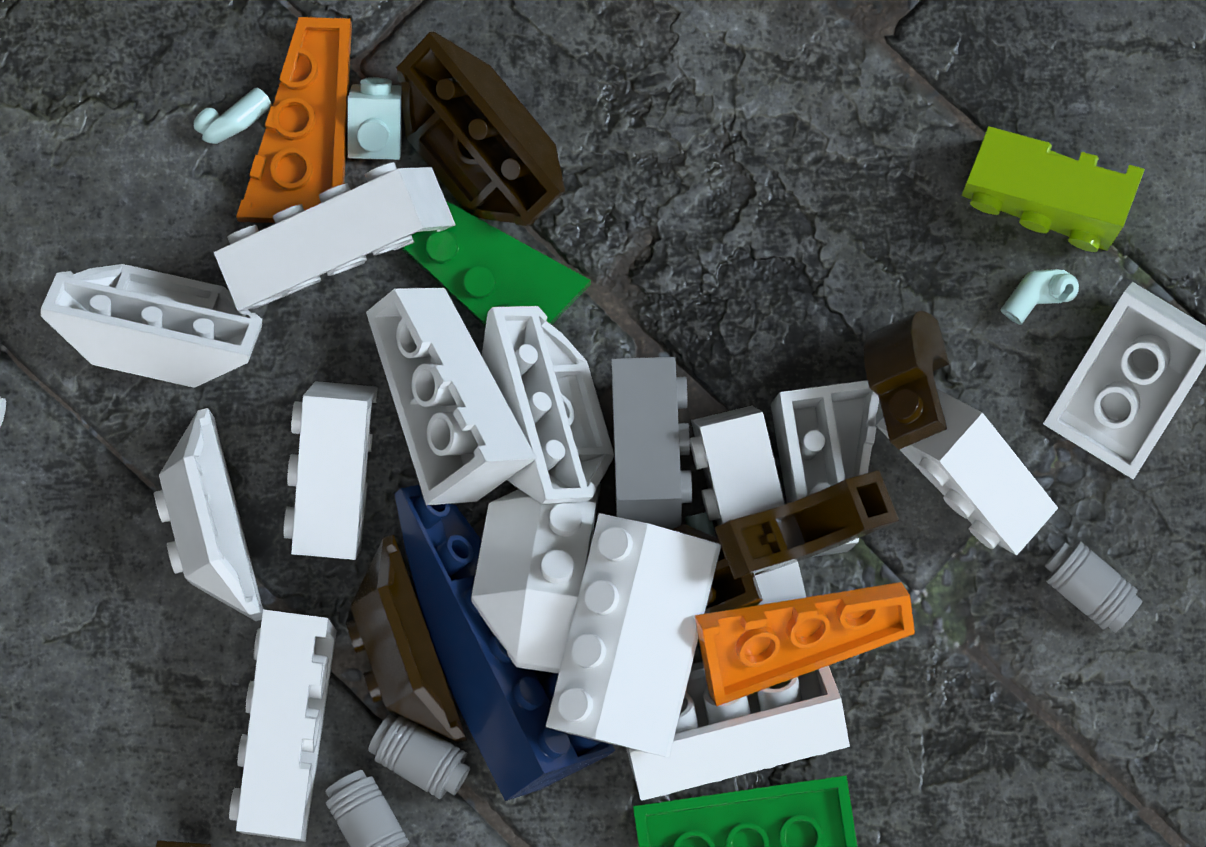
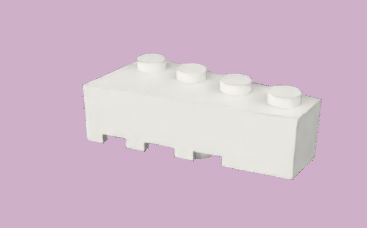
(332, 234)
(743, 482)

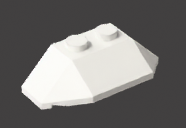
(151, 323)
(552, 402)
(206, 519)
(533, 574)

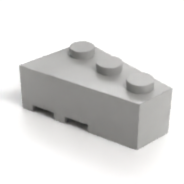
(650, 440)

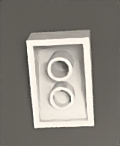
(1131, 380)

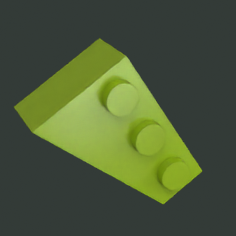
(1051, 189)

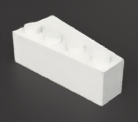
(445, 398)
(284, 725)

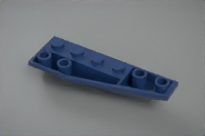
(498, 701)

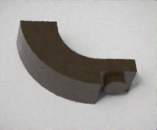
(900, 372)
(807, 525)

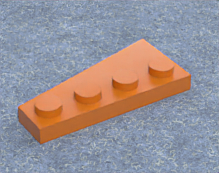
(306, 125)
(789, 638)

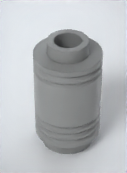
(1092, 586)
(419, 756)
(364, 813)

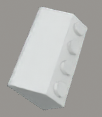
(633, 635)
(744, 735)

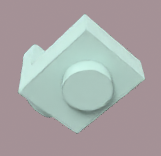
(374, 119)

